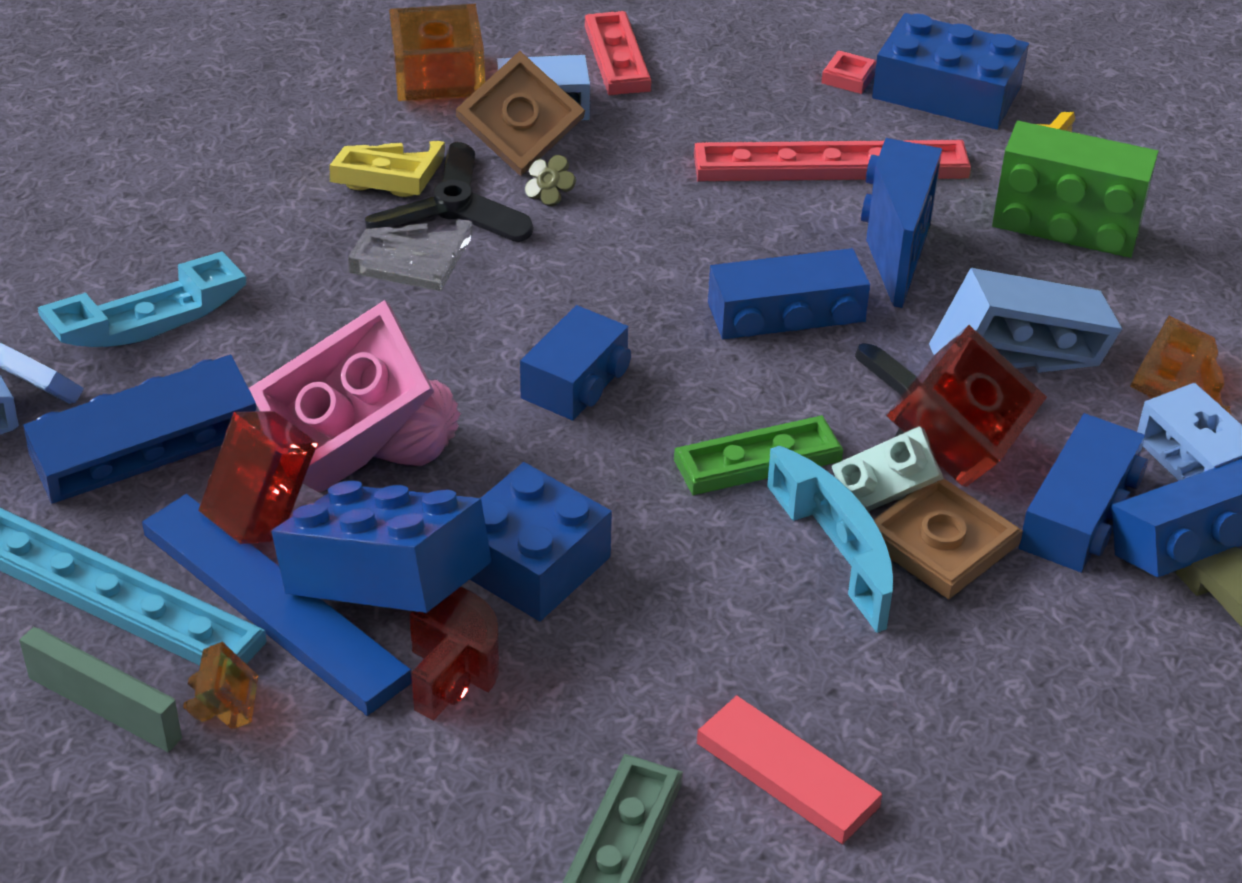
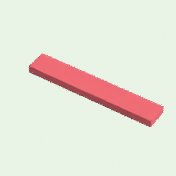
(809, 160)

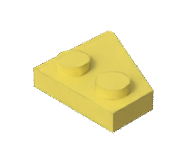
(386, 167)

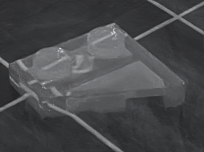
(410, 254)

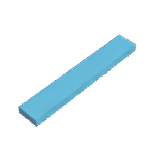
(120, 593)

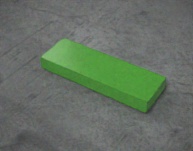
(746, 455)

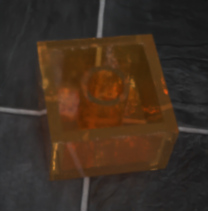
(436, 52)

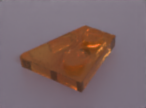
(1178, 359)

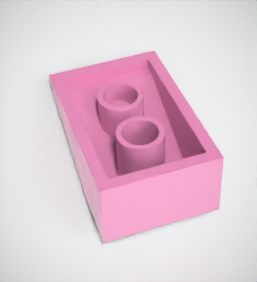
(348, 393)

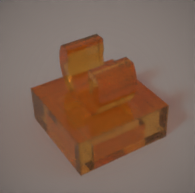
(222, 688)

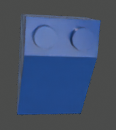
(900, 210)

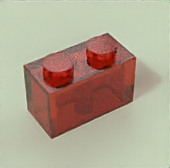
(257, 475)

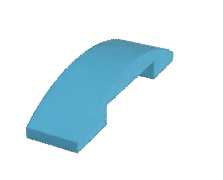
(135, 318)
(810, 490)

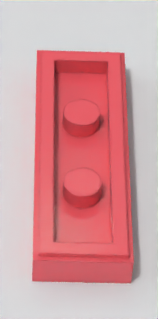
(617, 53)
(789, 769)

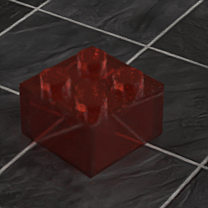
(968, 406)

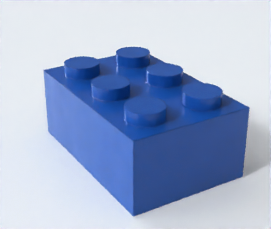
(950, 70)
(382, 546)

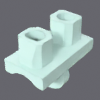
(890, 469)

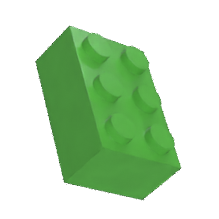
(1074, 188)

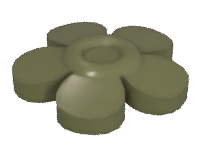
(549, 180)

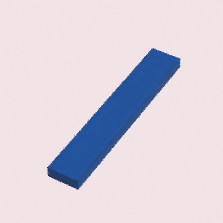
(299, 624)

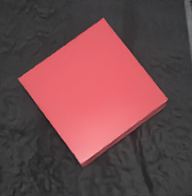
(849, 72)

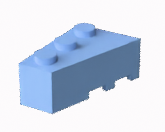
(1032, 320)

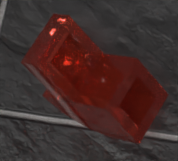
(458, 649)

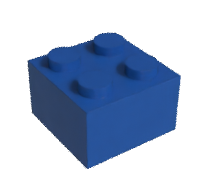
(541, 540)

